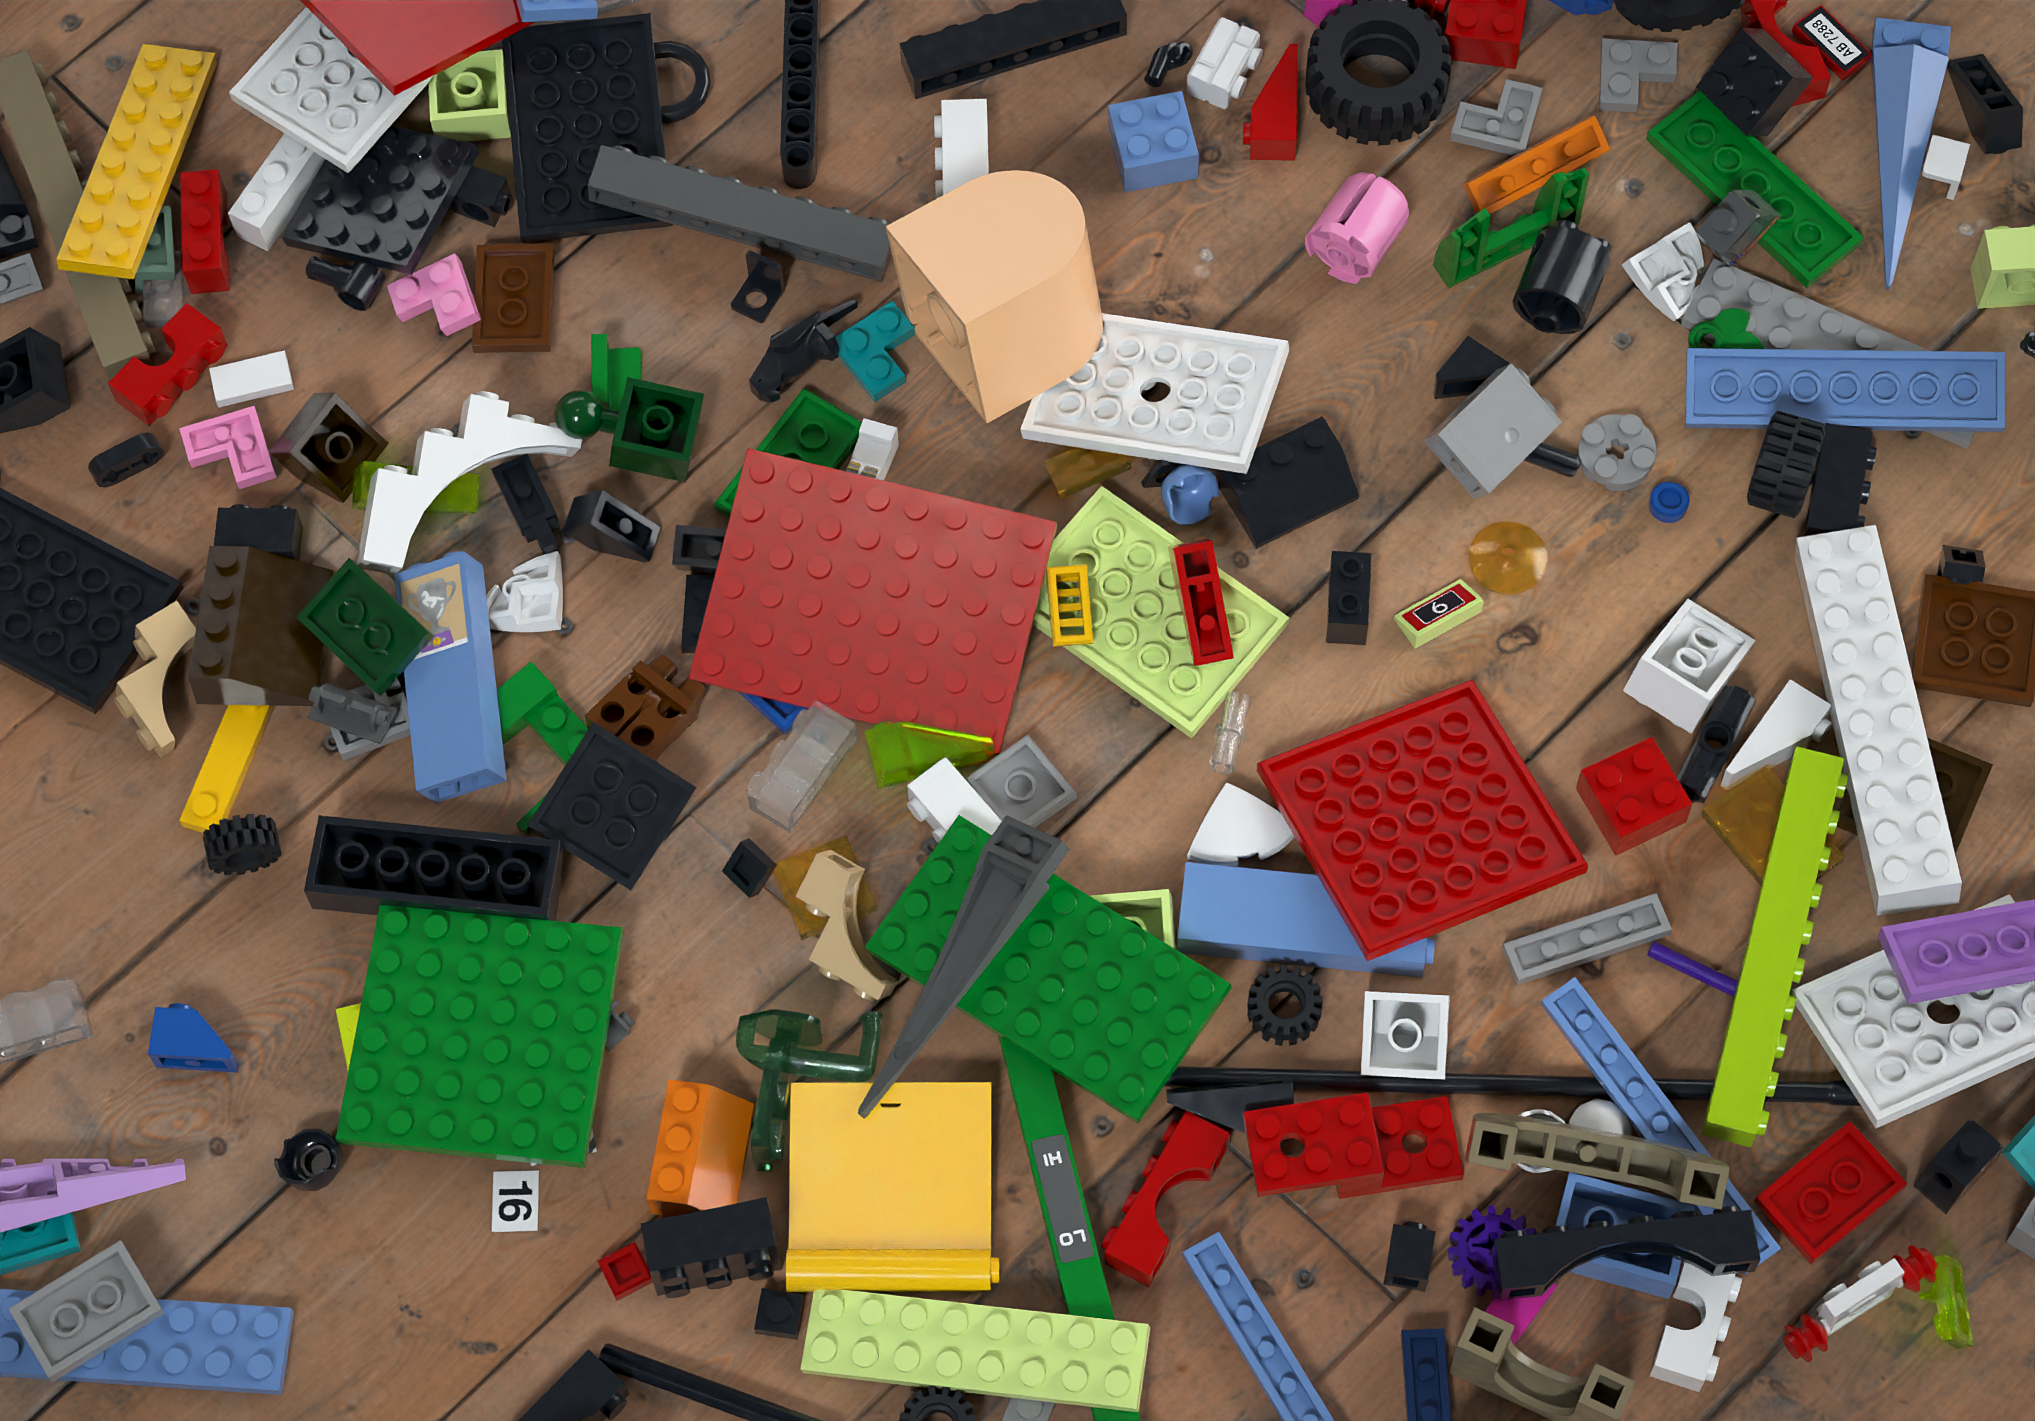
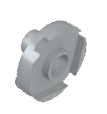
(1619, 431)

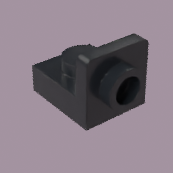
(1961, 564)

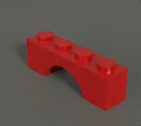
(1760, 15)
(1190, 1154)

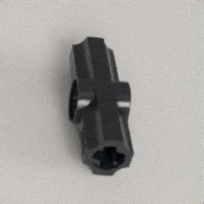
(1723, 725)

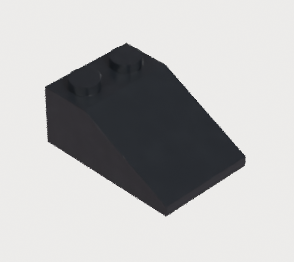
(31, 381)

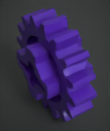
(1475, 1252)

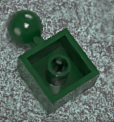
(650, 431)

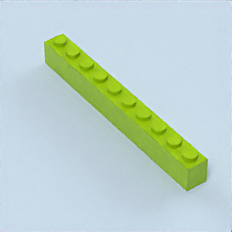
(1773, 948)

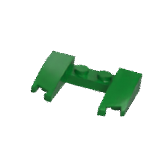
(1474, 249)
(534, 701)

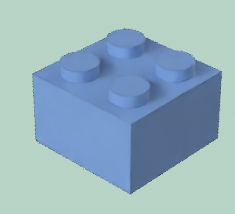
(1153, 141)

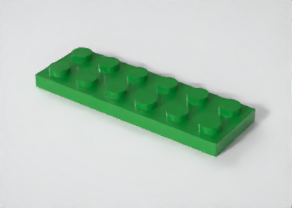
(1721, 159)

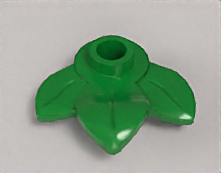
(1728, 331)

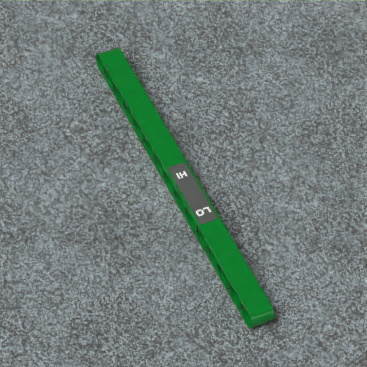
(1059, 1194)

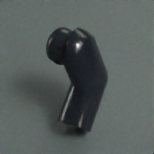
(1166, 59)

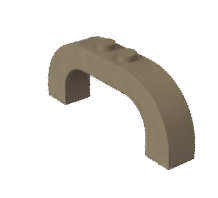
(1683, 1173)

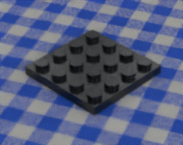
(386, 203)

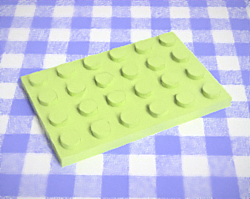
(1139, 619)

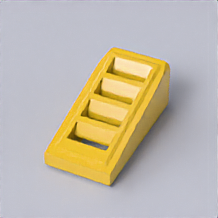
(1064, 574)

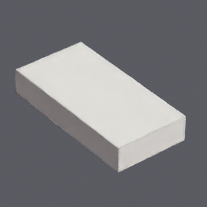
(251, 379)

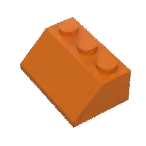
(699, 1149)

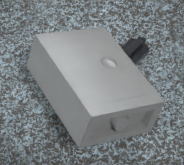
(1497, 431)

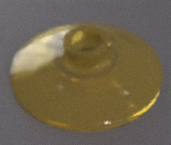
(1503, 572)

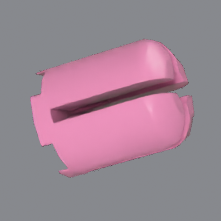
(1358, 226)

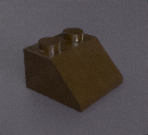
(327, 445)

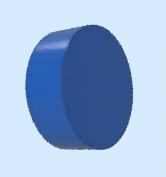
(1669, 502)

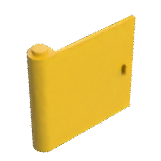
(890, 1194)

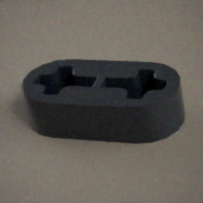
(125, 459)

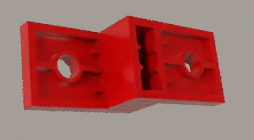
(1352, 1145)

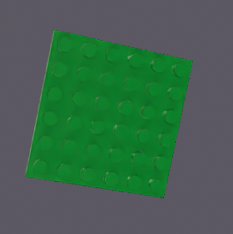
(481, 1036)

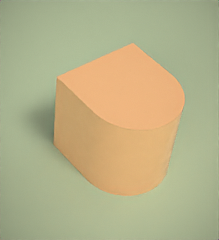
(1001, 286)

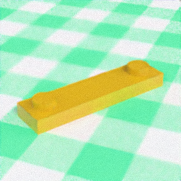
(225, 766)

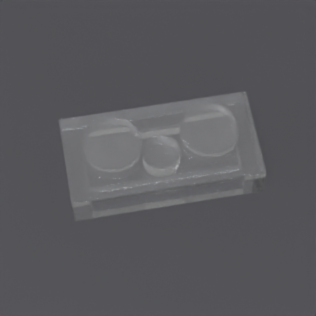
(164, 297)

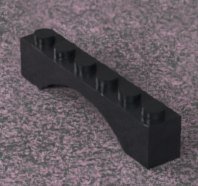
(1712, 1242)

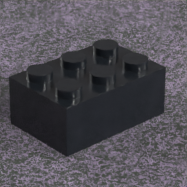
(711, 1248)

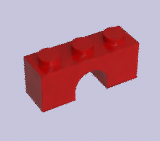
(202, 217)
(152, 389)

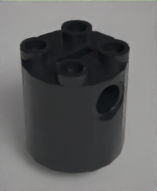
(1561, 279)

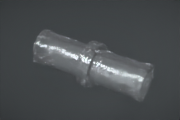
(1230, 733)

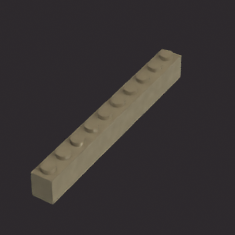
(58, 189)

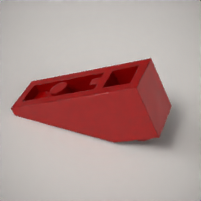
(1274, 114)
(1201, 601)

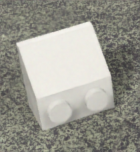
(1405, 1035)

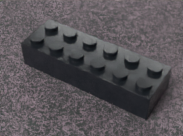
(425, 867)

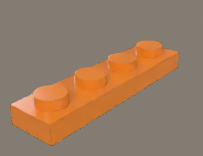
(1536, 165)

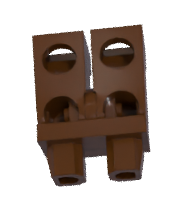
(648, 708)

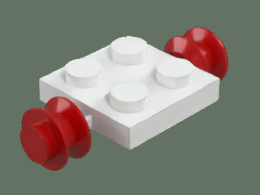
(1847, 1304)

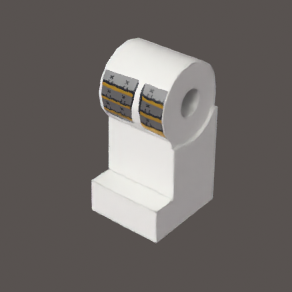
(874, 450)

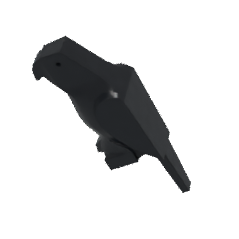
(796, 351)

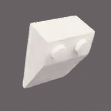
(1688, 665)

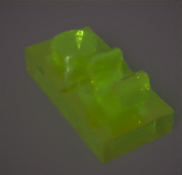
(1949, 1292)

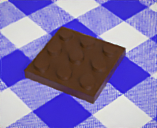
(1976, 641)

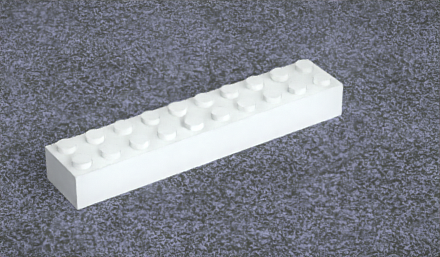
(1877, 721)

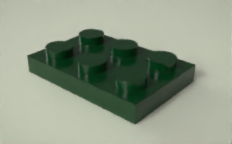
(365, 626)

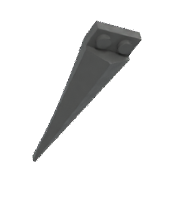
(999, 897)

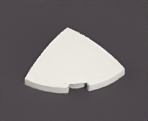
(1668, 271)
(530, 598)
(1239, 828)

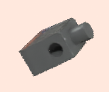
(1736, 226)

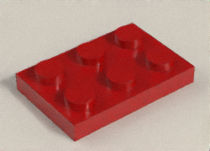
(1830, 1192)

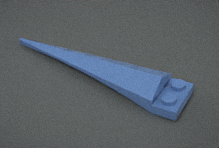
(1906, 82)

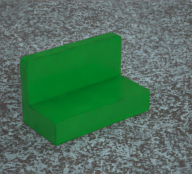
(611, 370)

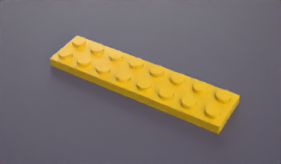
(137, 162)

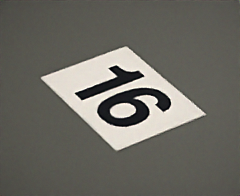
(515, 1201)

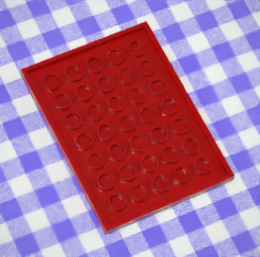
(872, 598)

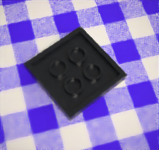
(612, 806)

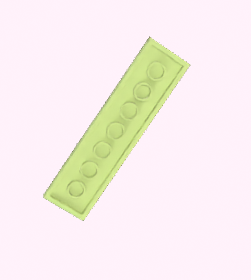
(976, 1349)

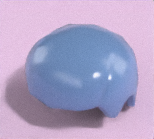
(1188, 493)

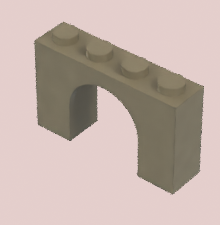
(1493, 1363)

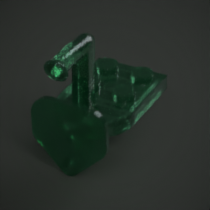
(785, 1057)

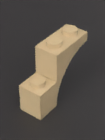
(163, 640)
(840, 952)

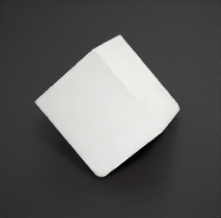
(1945, 162)

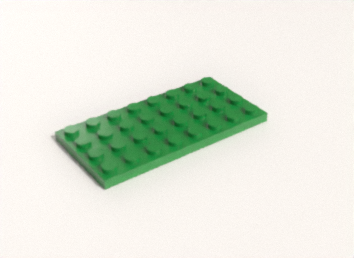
(1069, 982)

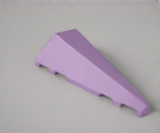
(68, 1185)

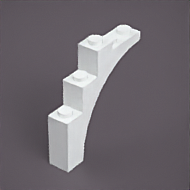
(484, 436)

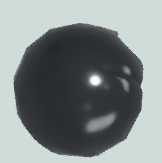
(309, 1160)

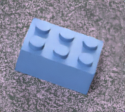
(1594, 1200)

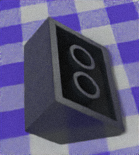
(1290, 483)

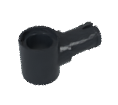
(353, 284)

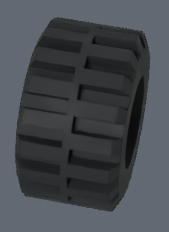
(1785, 464)

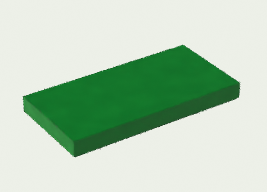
(806, 432)

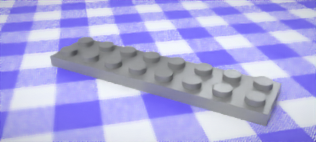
(1791, 321)

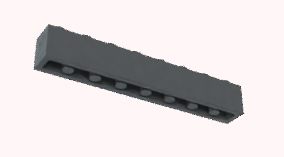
(740, 212)

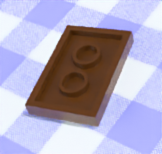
(513, 298)

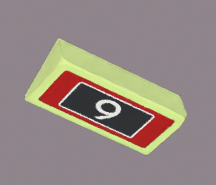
(1439, 613)

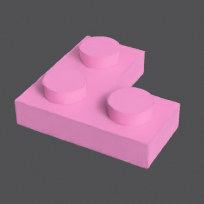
(437, 287)
(231, 436)

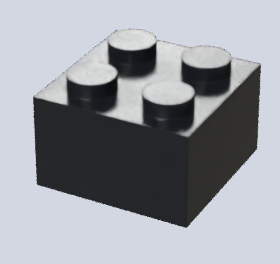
(1754, 82)

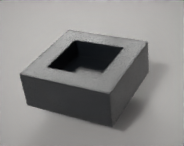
(749, 868)
(779, 1314)

